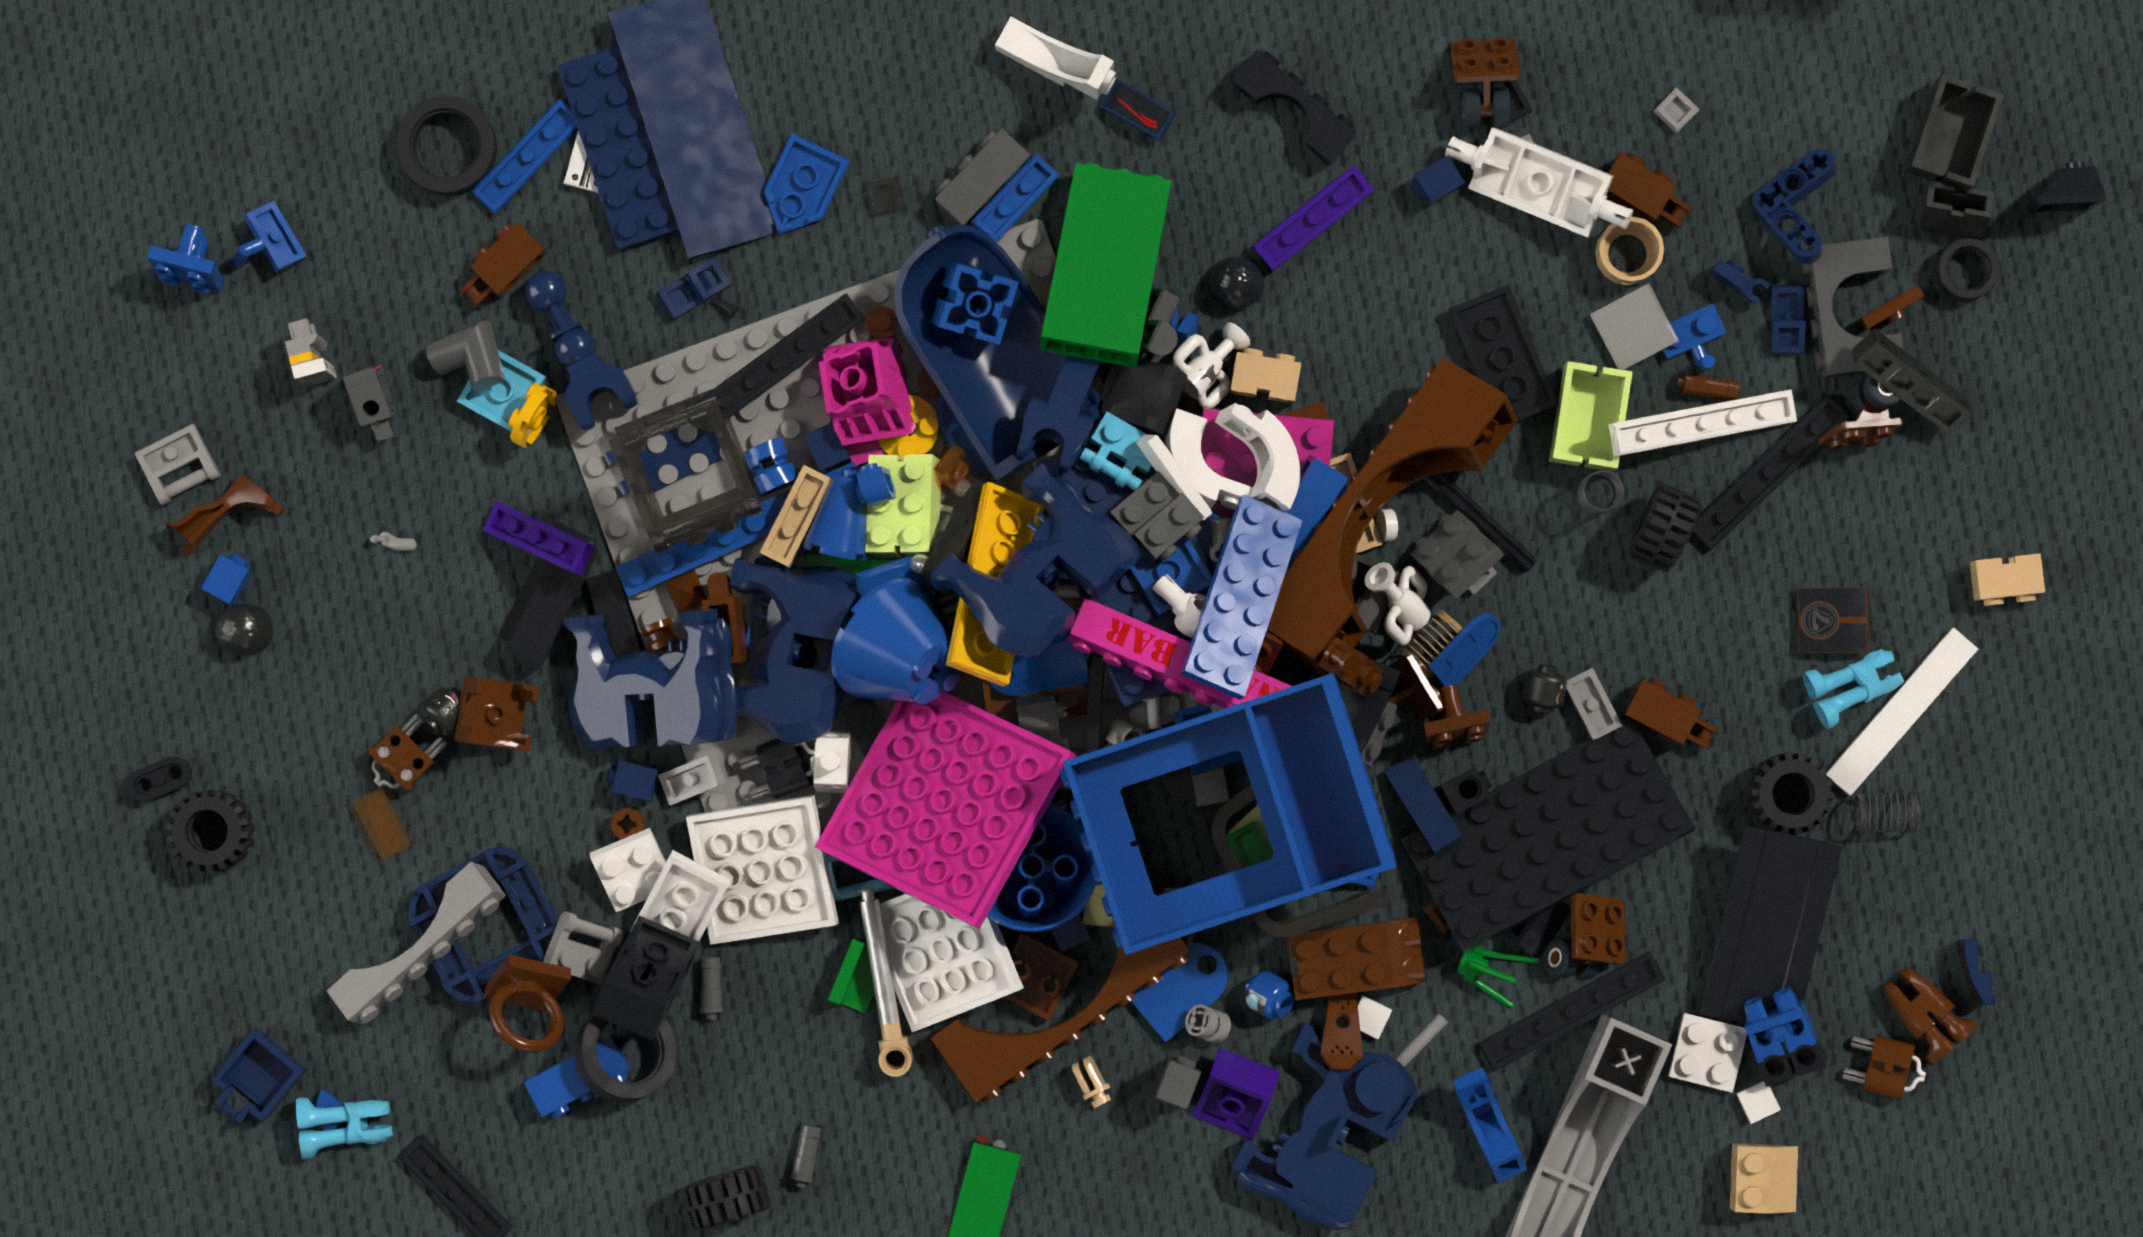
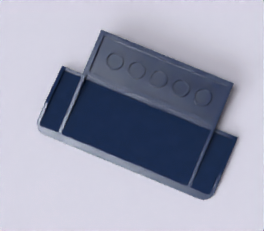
(668, 132)

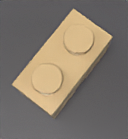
(1265, 374)
(2018, 578)

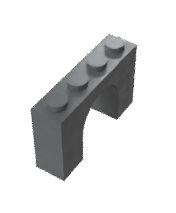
(1835, 265)

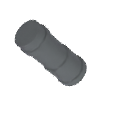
(710, 987)
(805, 1156)

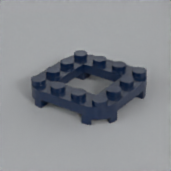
(526, 896)

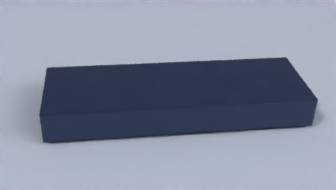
(1423, 805)

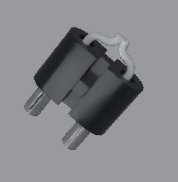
(783, 767)

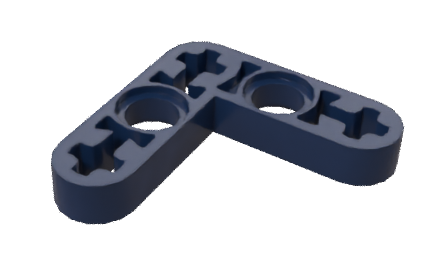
(1784, 208)

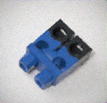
(1782, 1028)

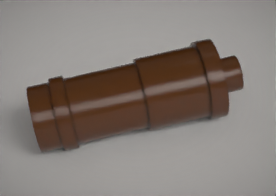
(1707, 387)

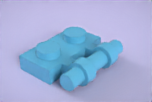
(1119, 440)

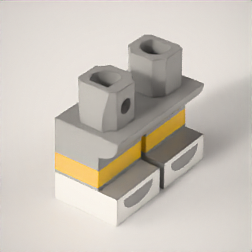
(305, 356)

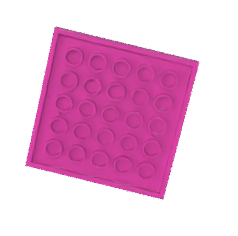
(945, 804)

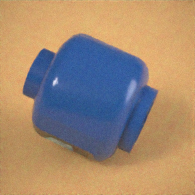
(1269, 995)

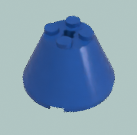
(894, 646)
(1049, 879)

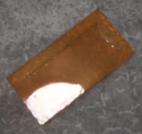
(382, 823)

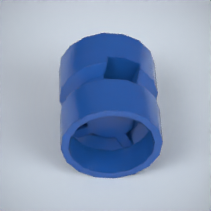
(775, 477)

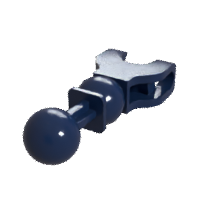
(576, 351)

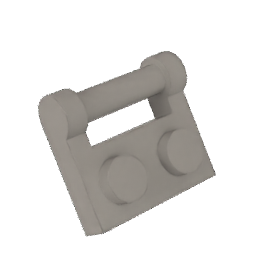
(172, 454)
(584, 960)

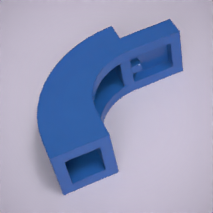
(1489, 1125)

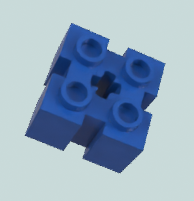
(982, 320)

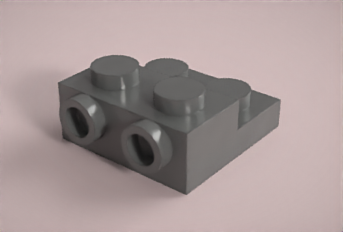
(1158, 518)
(1456, 554)

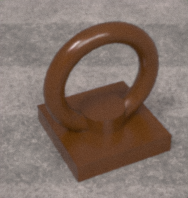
(532, 986)

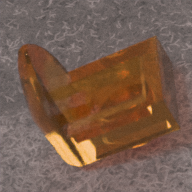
(952, 467)

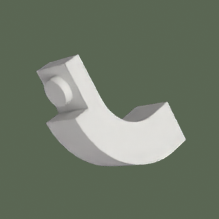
(1184, 444)
(1273, 450)

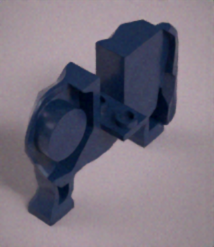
(803, 604)
(1019, 604)
(688, 684)
(1311, 1173)

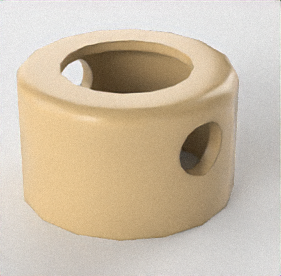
(1647, 234)

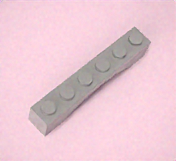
(465, 901)

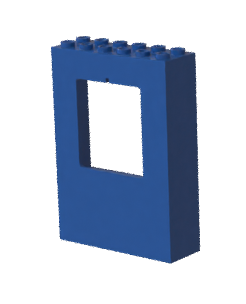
(1306, 788)

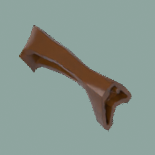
(204, 518)

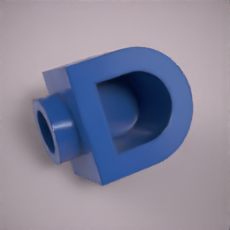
(874, 485)

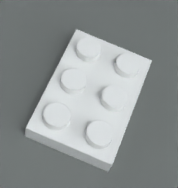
(684, 896)

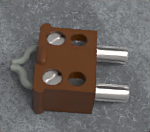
(400, 759)

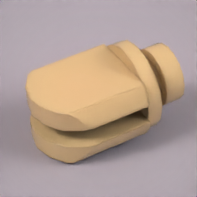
(1098, 1094)

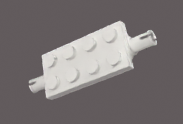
(1540, 182)

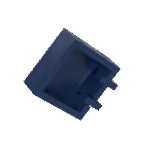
(261, 1072)

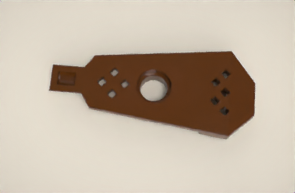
(1342, 1037)

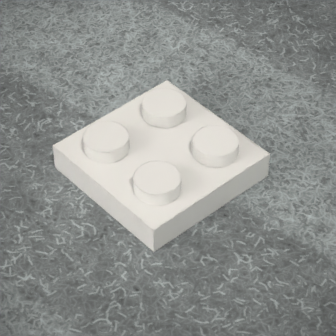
(629, 868)
(1707, 1052)

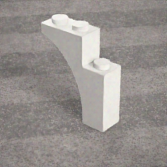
(1056, 60)

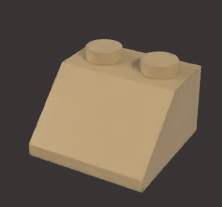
(1763, 1178)

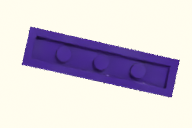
(1313, 218)
(538, 538)

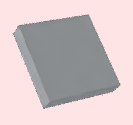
(1634, 327)

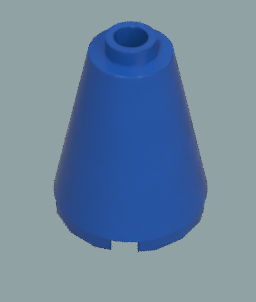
(840, 520)

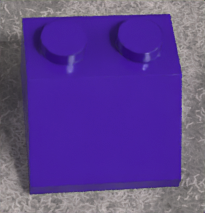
(1236, 1093)

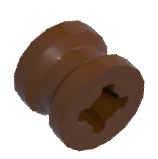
(659, 634)
(633, 822)

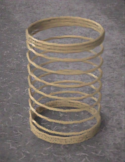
(1444, 617)

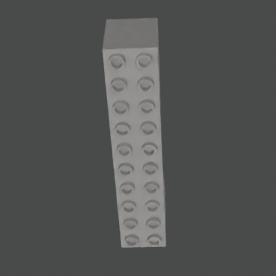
(1589, 1129)

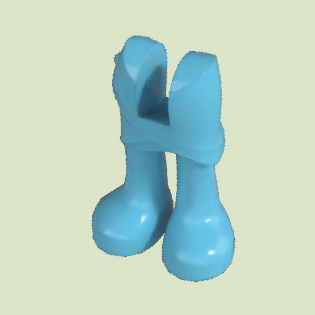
(1863, 673)
(356, 1131)

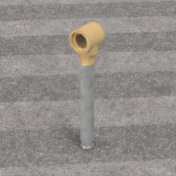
(883, 985)

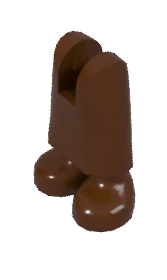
(1923, 1009)

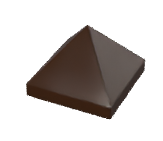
(686, 591)

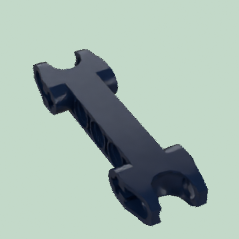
(1061, 416)

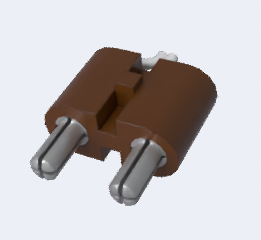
(1887, 1067)

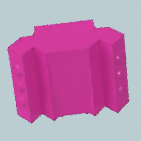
(866, 390)

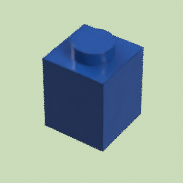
(228, 578)

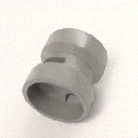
(1208, 1023)

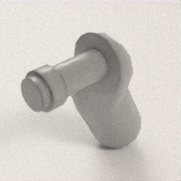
(394, 543)

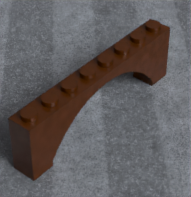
(990, 1058)

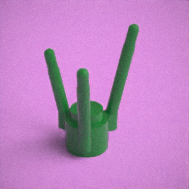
(1474, 965)

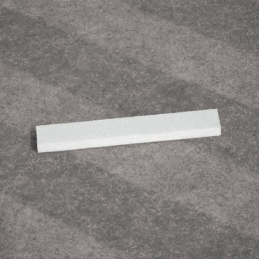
(1702, 422)
(1901, 711)

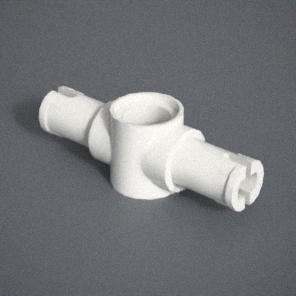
(1185, 606)

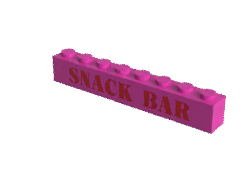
(1151, 653)

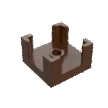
(494, 713)

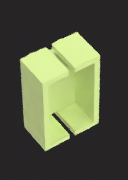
(1584, 414)
(910, 518)

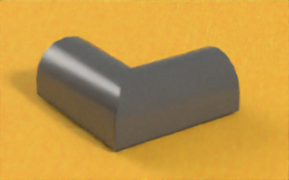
(1158, 334)
(471, 348)

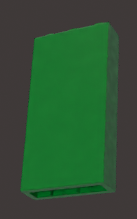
(1105, 265)

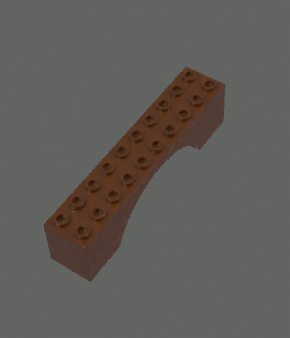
(1445, 428)

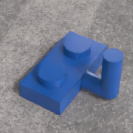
(272, 237)
(1693, 332)

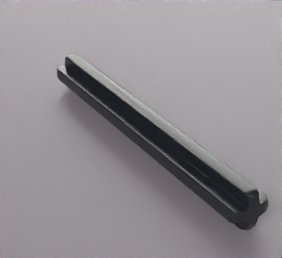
(1482, 520)

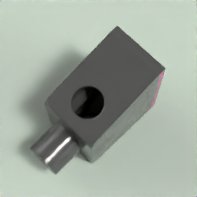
(366, 386)

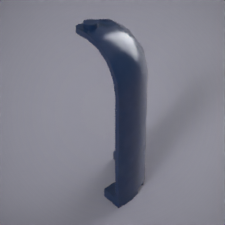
(981, 380)

